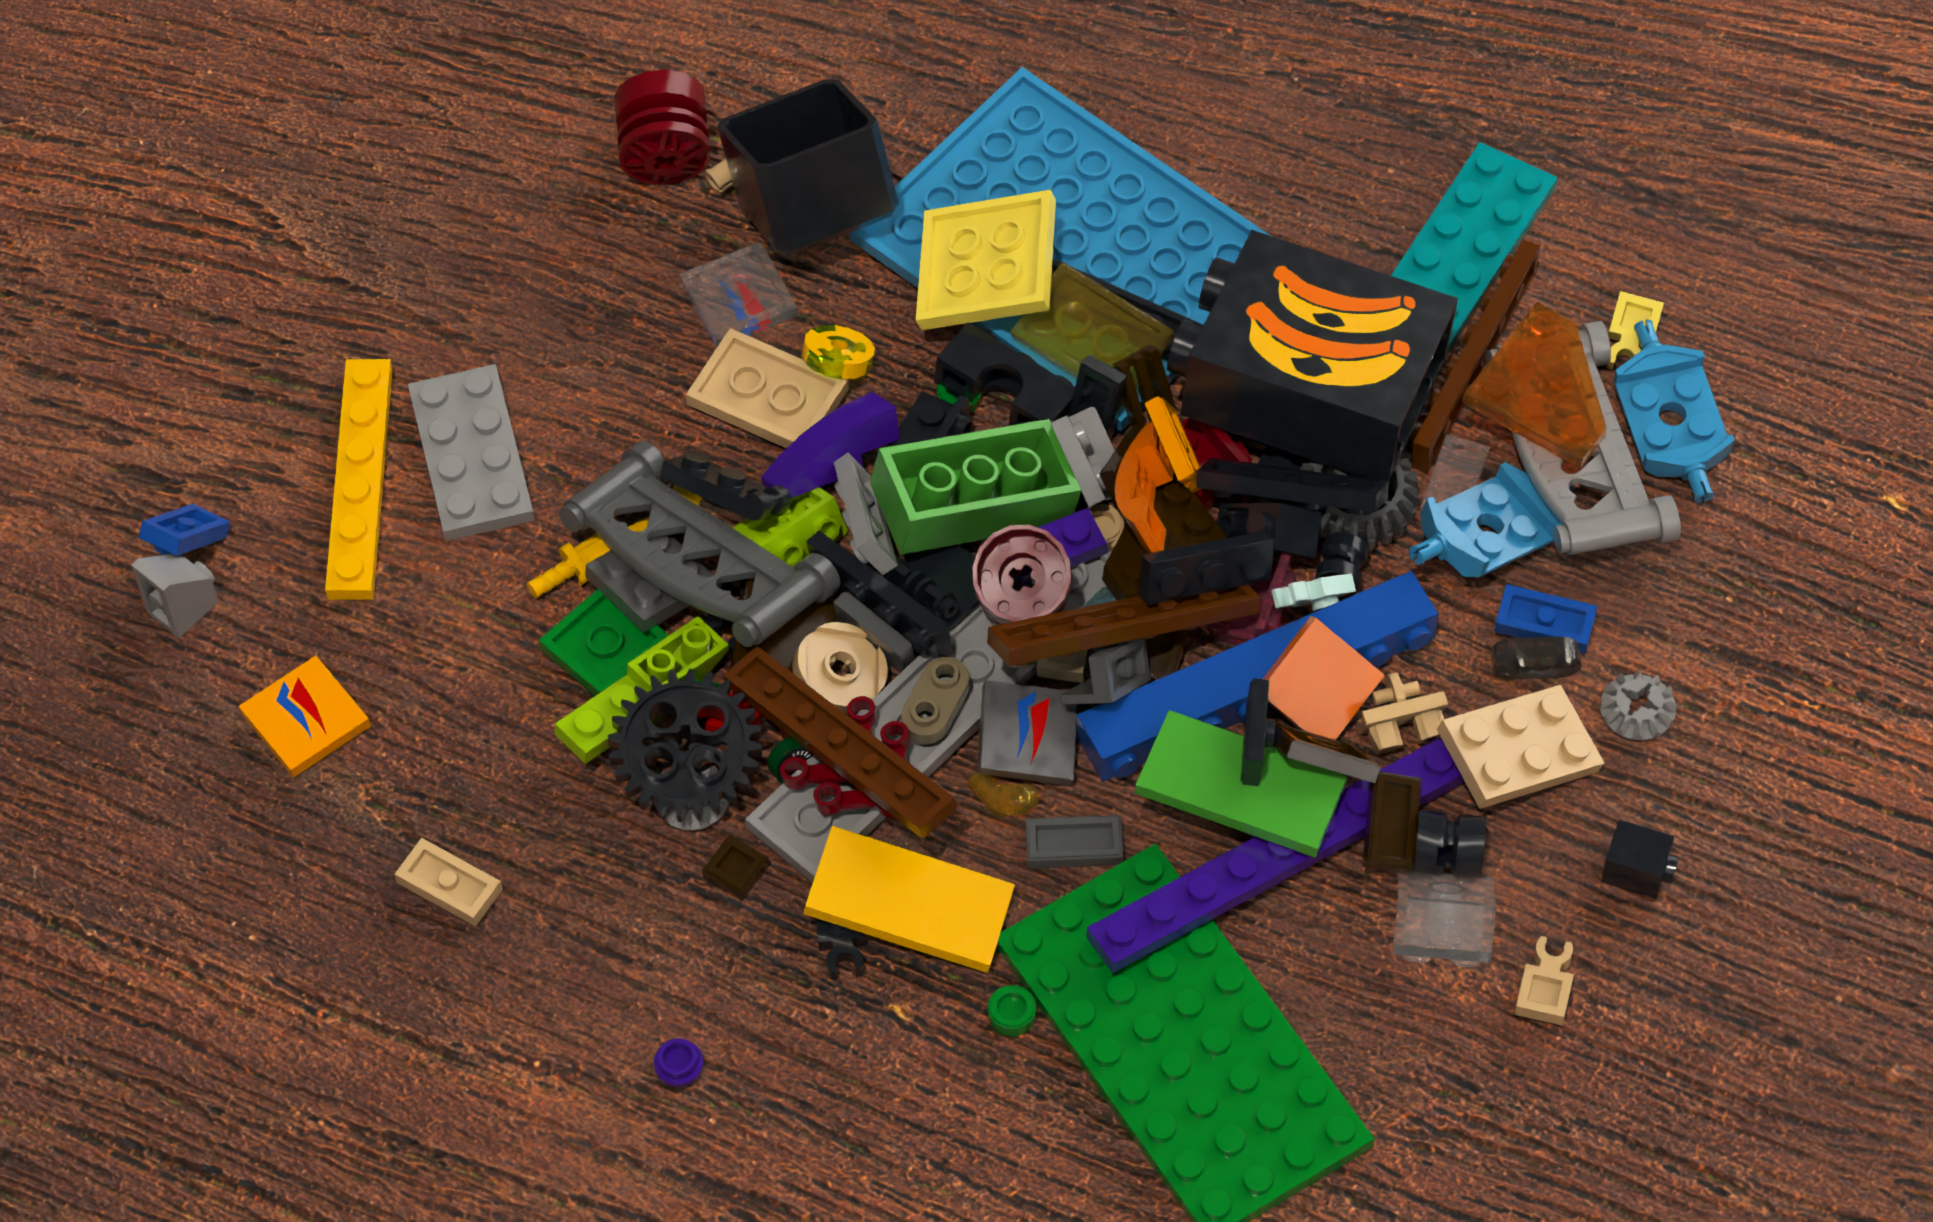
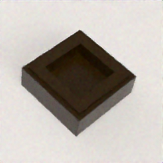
(735, 867)

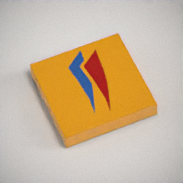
(304, 716)

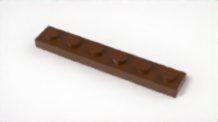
(1462, 370)
(1115, 622)
(841, 742)

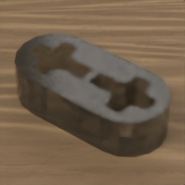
(1536, 658)

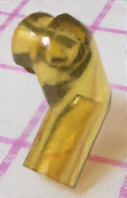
(1003, 799)

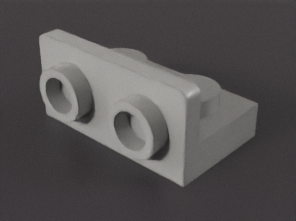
(1086, 450)

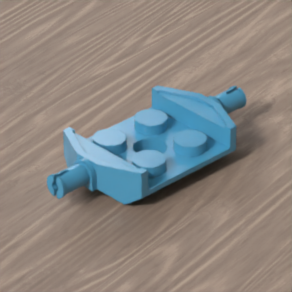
(1672, 380)
(1503, 503)

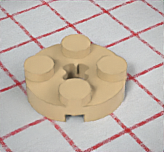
(847, 644)

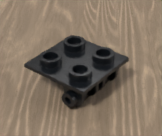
(938, 581)

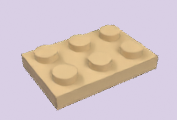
(764, 389)
(1520, 746)

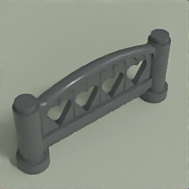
(636, 486)

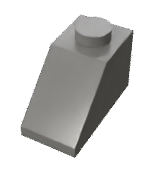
(175, 590)

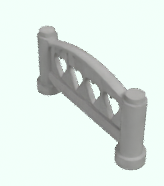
(1622, 514)

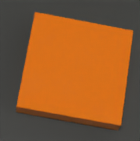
(1320, 681)

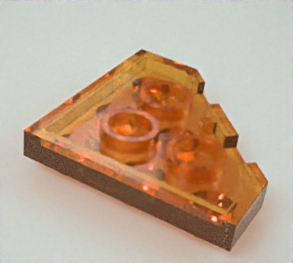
(1543, 387)

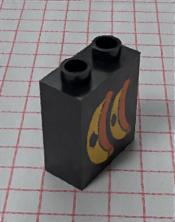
(1313, 355)

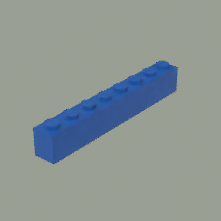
(1216, 689)

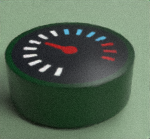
(783, 750)

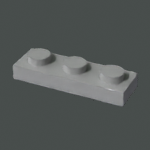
(864, 515)

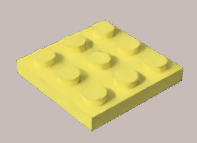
(986, 260)

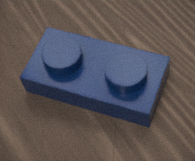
(183, 530)
(1538, 614)

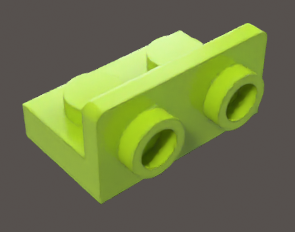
(788, 531)

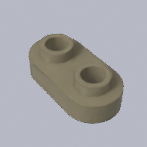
(938, 697)

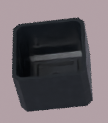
(809, 166)

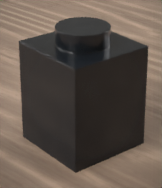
(1639, 859)

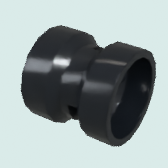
(1343, 555)

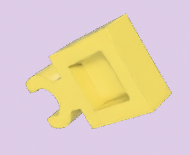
(1628, 312)

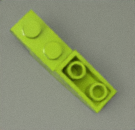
(689, 647)

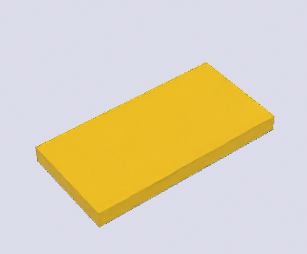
(909, 899)

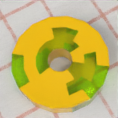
(838, 352)

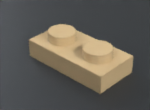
(448, 882)

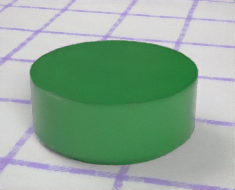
(1012, 1010)

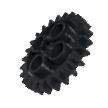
(680, 785)

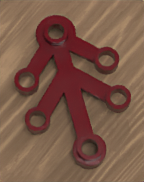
(827, 777)

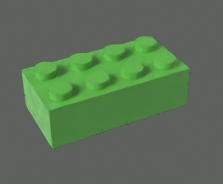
(973, 485)

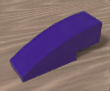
(849, 429)

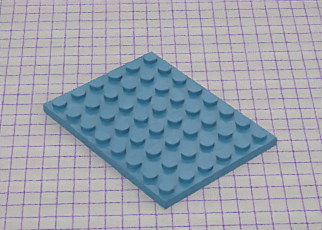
(1115, 203)

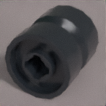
(1450, 844)

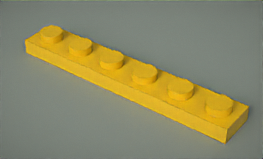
(359, 480)

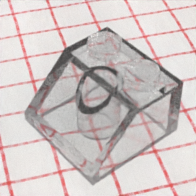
(1444, 918)

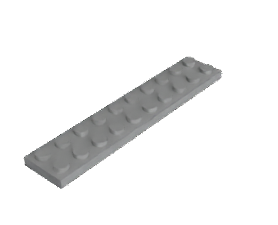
(790, 818)

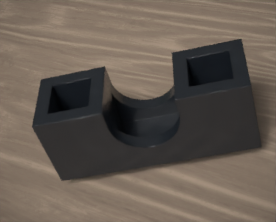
(981, 363)

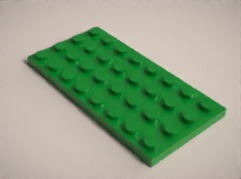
(1186, 1052)

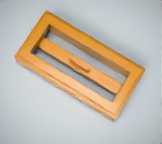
(1174, 441)

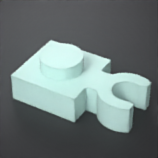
(1317, 593)

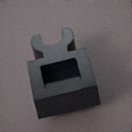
(842, 945)

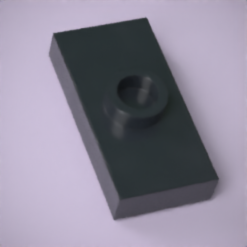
(1100, 388)
(1257, 732)

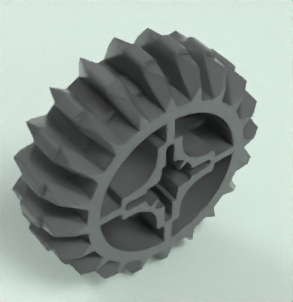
(1386, 521)

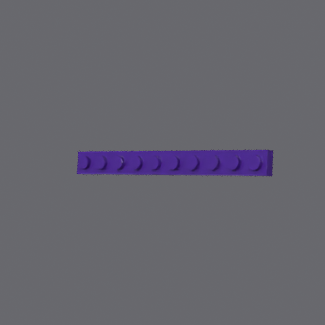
(1251, 868)

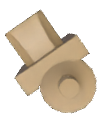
(1383, 722)

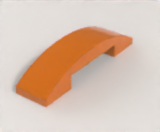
(1136, 481)

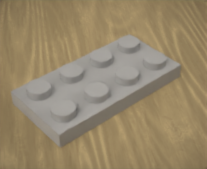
(471, 452)

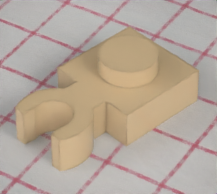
(1545, 987)

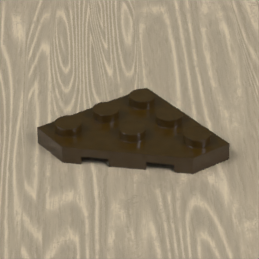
(1185, 523)

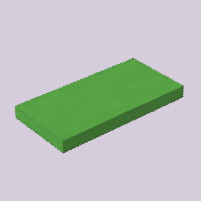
(1200, 773)

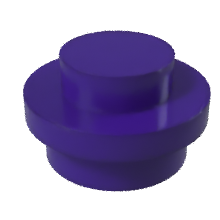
(678, 1062)

